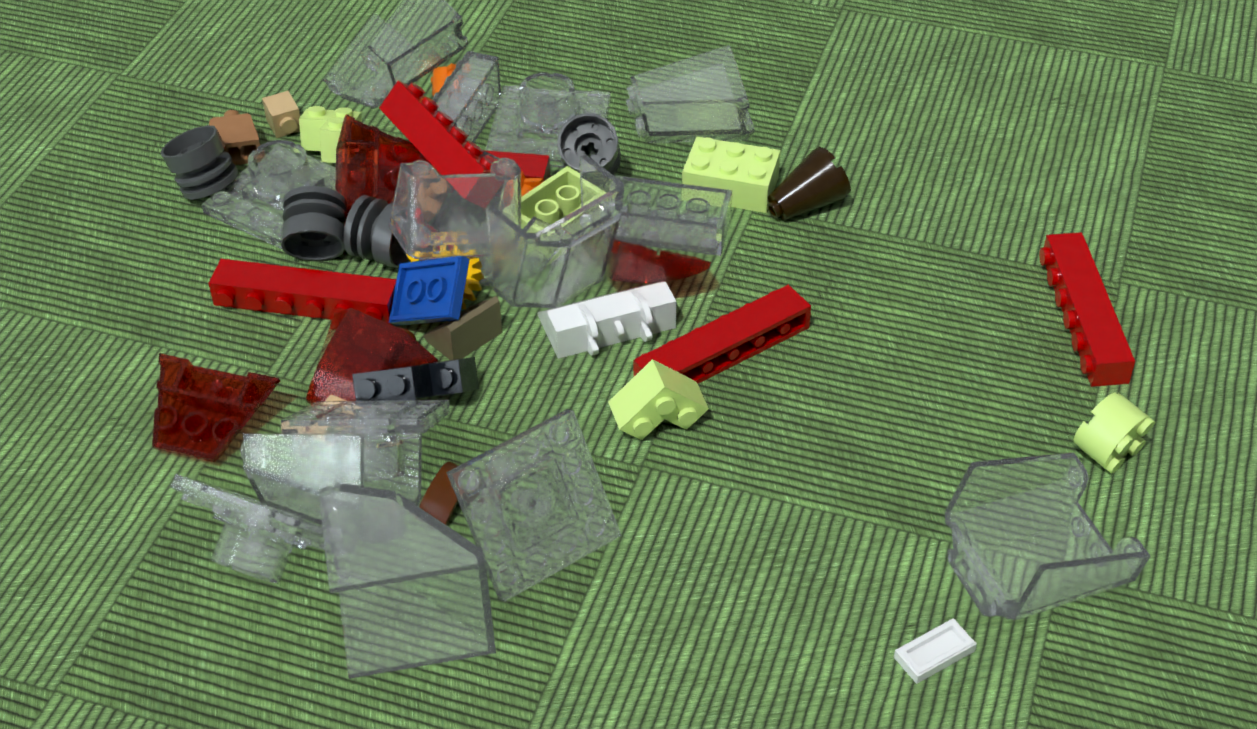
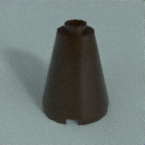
(809, 186)

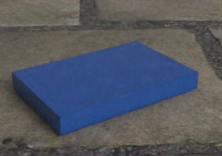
(429, 291)

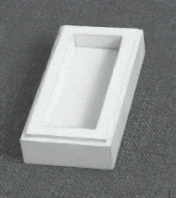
(935, 650)

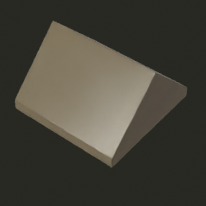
(473, 329)

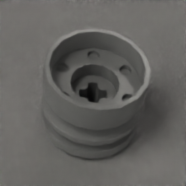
(587, 134)
(199, 162)
(313, 223)
(369, 234)

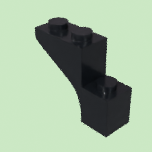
(417, 381)

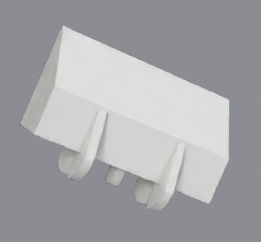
(610, 319)

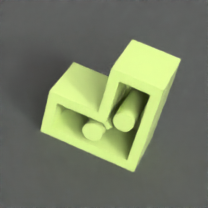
(322, 129)
(655, 396)

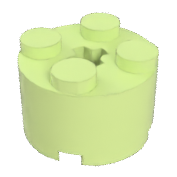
(1113, 432)

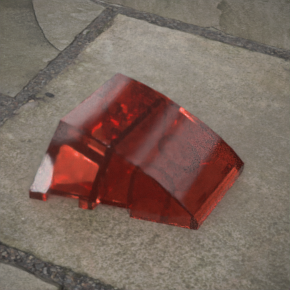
(369, 161)
(643, 265)
(357, 346)
(204, 407)

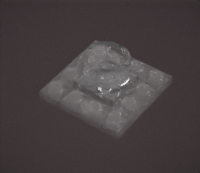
(535, 112)
(257, 193)
(381, 424)
(534, 504)
(254, 535)

